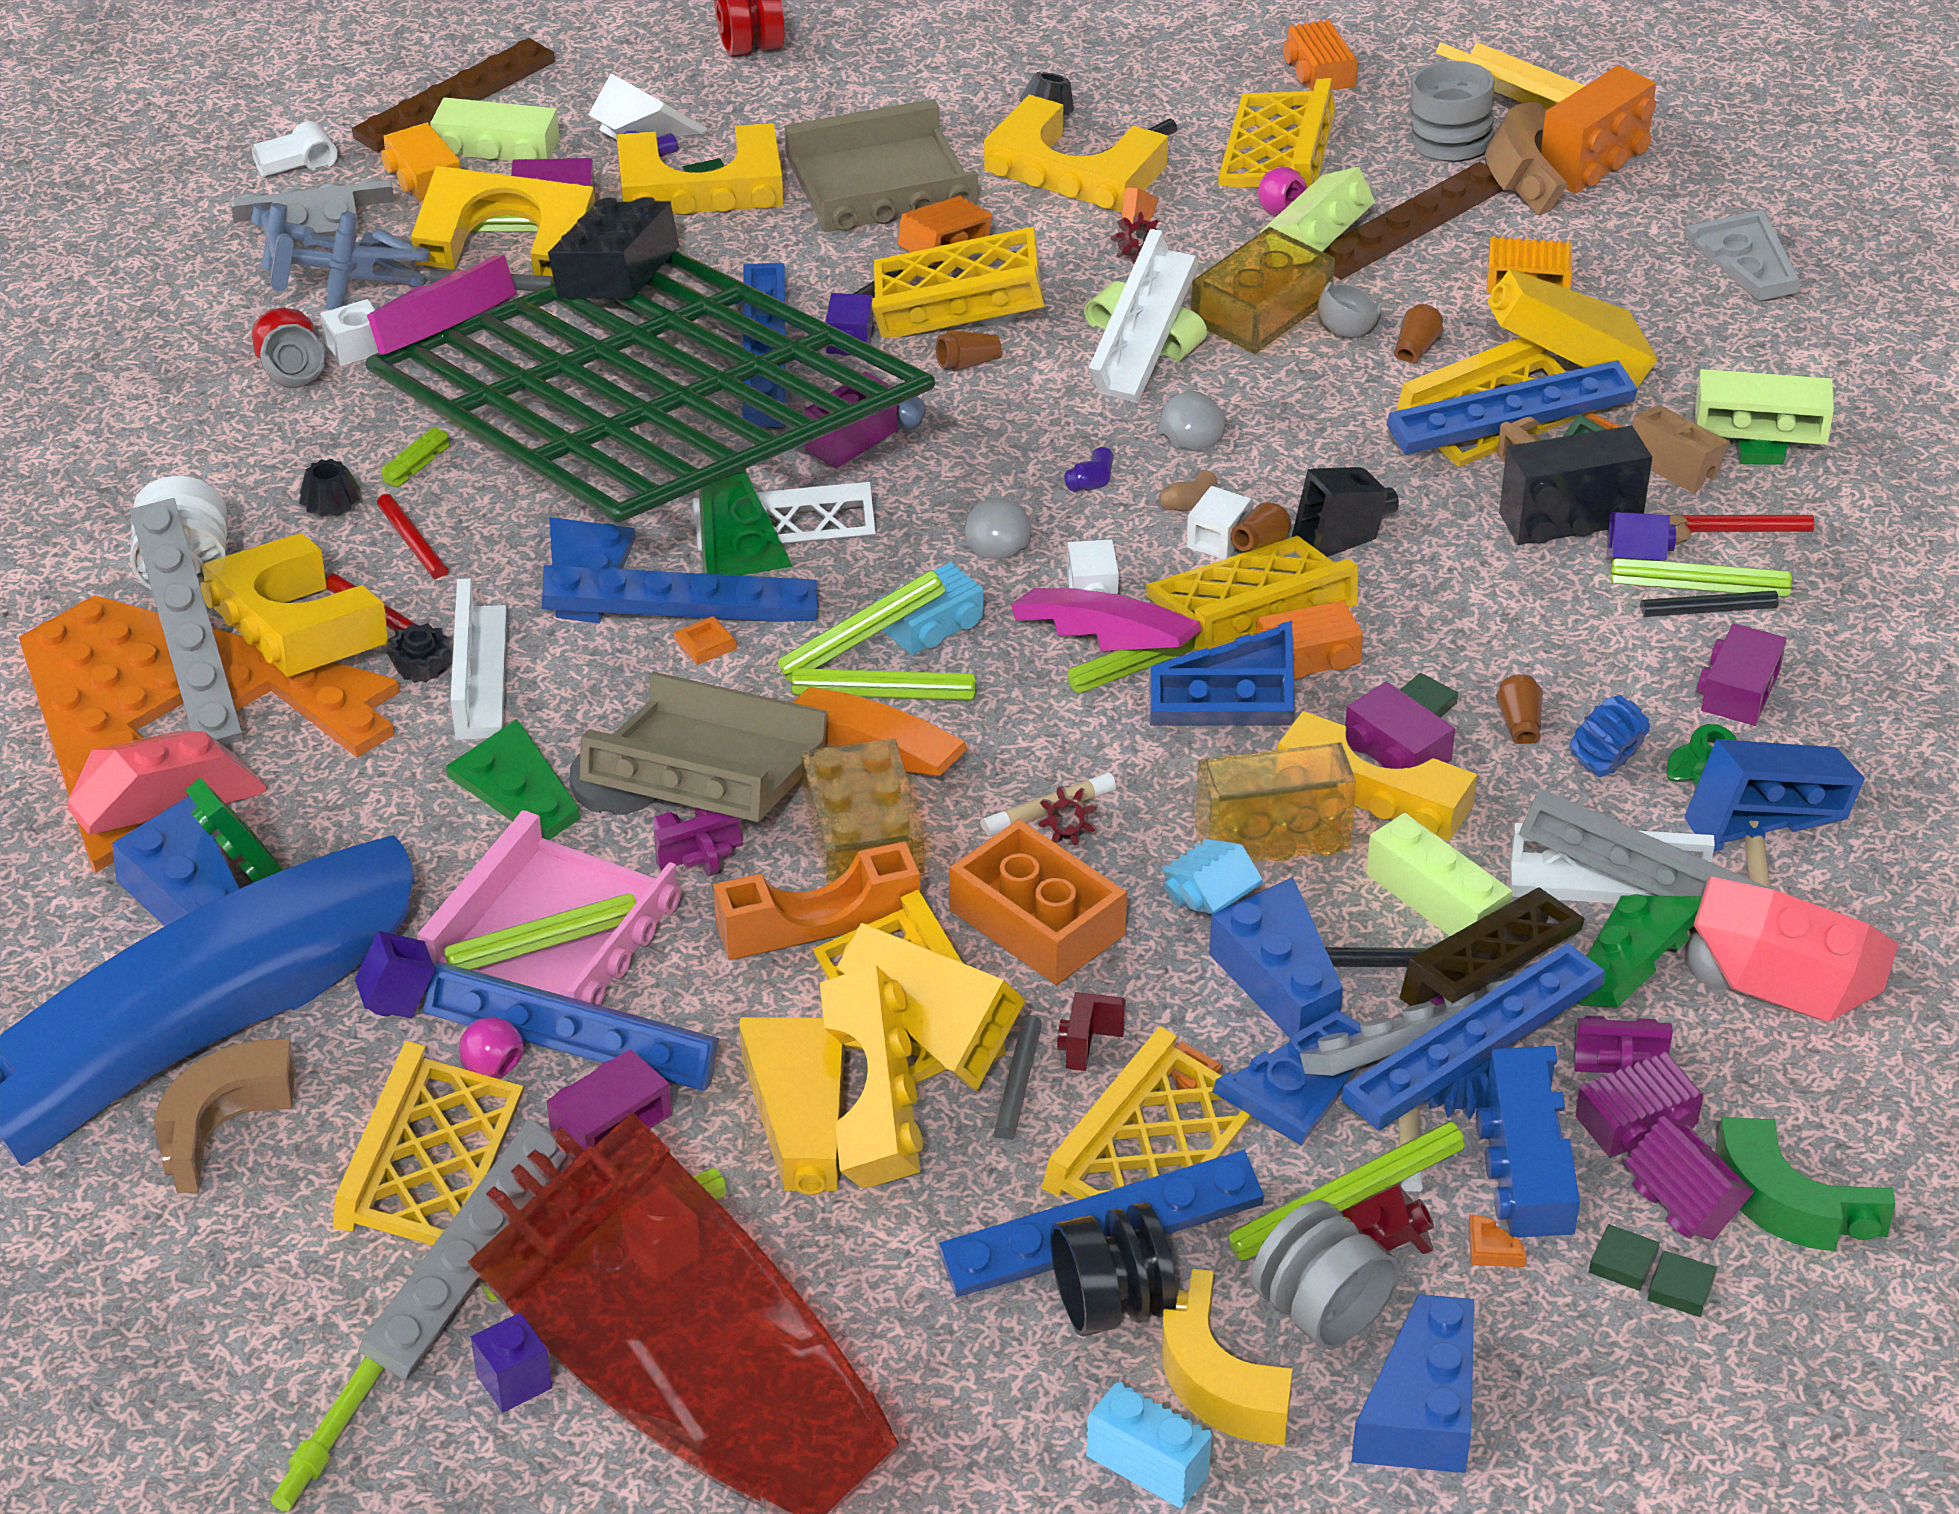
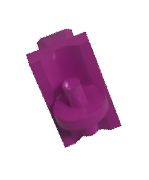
(695, 840)
(1616, 1044)

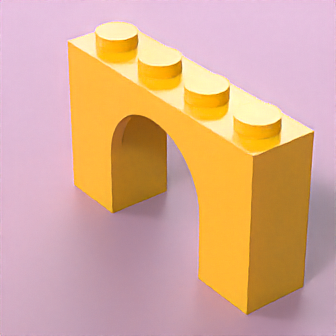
(1023, 152)
(745, 183)
(464, 198)
(296, 637)

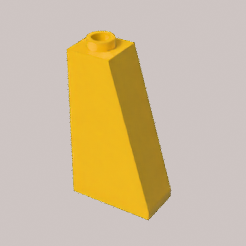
(1571, 324)
(949, 1005)
(798, 1093)

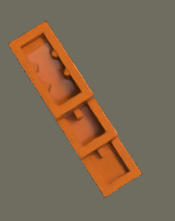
(860, 720)

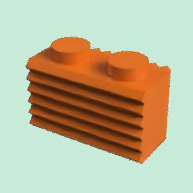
(1319, 54)
(943, 224)
(1322, 637)

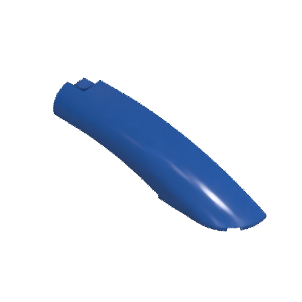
(193, 985)

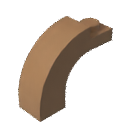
(1517, 158)
(213, 1090)

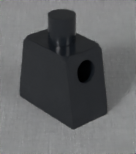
(1342, 508)

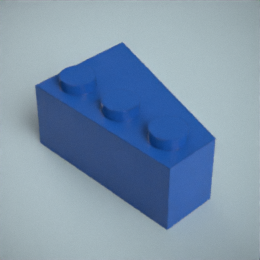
(1227, 685)
(1771, 785)
(172, 864)
(1277, 956)
(1527, 1144)
(1424, 1392)

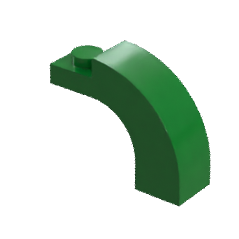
(1791, 1203)

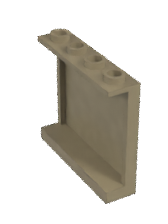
(876, 164)
(706, 748)

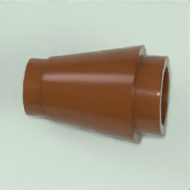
(1418, 332)
(966, 349)
(1261, 527)
(1521, 707)

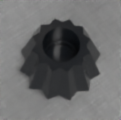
(1052, 88)
(328, 488)
(419, 652)

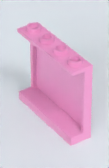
(536, 878)

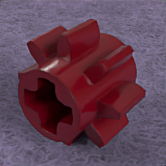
(1127, 244)
(1081, 812)

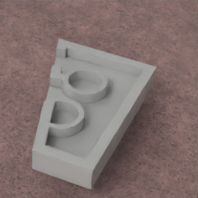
(1748, 253)

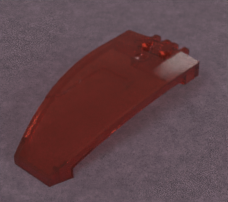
(683, 1324)

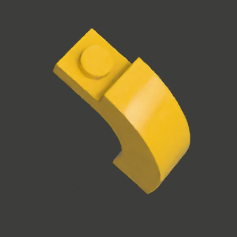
(1215, 1386)

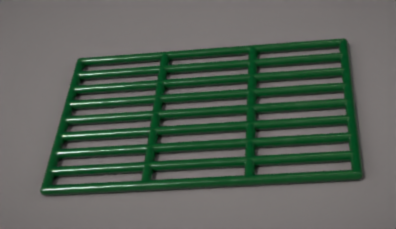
(674, 394)

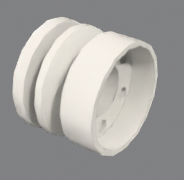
(202, 518)

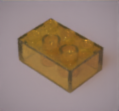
(1261, 289)
(1278, 801)
(859, 803)

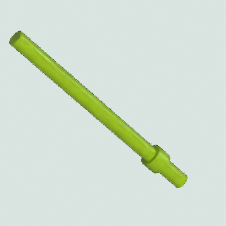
(312, 1454)

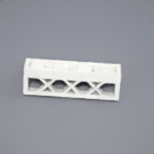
(1142, 319)
(808, 500)
(478, 666)
(1576, 881)

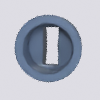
(910, 413)

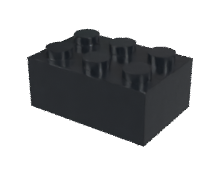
(614, 249)
(1573, 483)

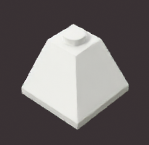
(627, 108)

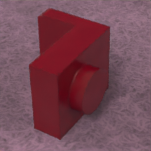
(1089, 1016)
(1393, 1219)

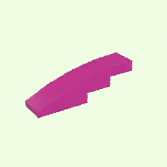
(441, 304)
(1116, 619)

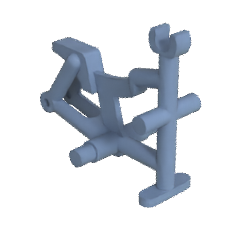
(347, 261)

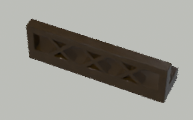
(1489, 948)

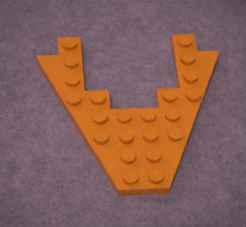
(110, 672)

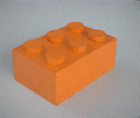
(1599, 127)
(1037, 901)

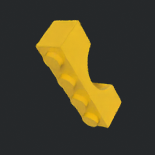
(1430, 793)
(879, 1133)

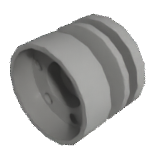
(1452, 110)
(1324, 1274)

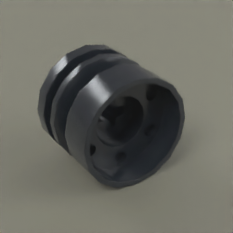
(1122, 1267)

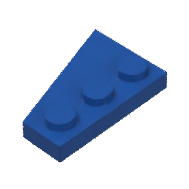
(591, 546)
(1279, 1090)

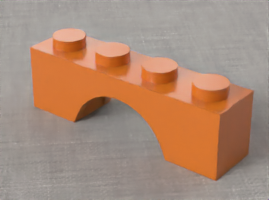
(762, 918)

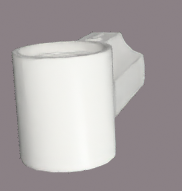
(295, 150)

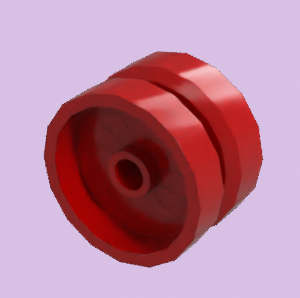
(749, 21)

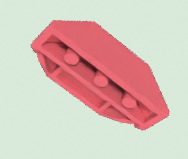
(149, 775)
(1792, 949)

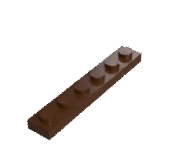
(469, 84)
(1412, 219)

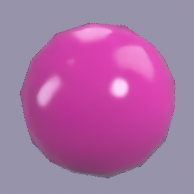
(1279, 189)
(491, 1047)

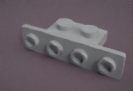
(318, 207)

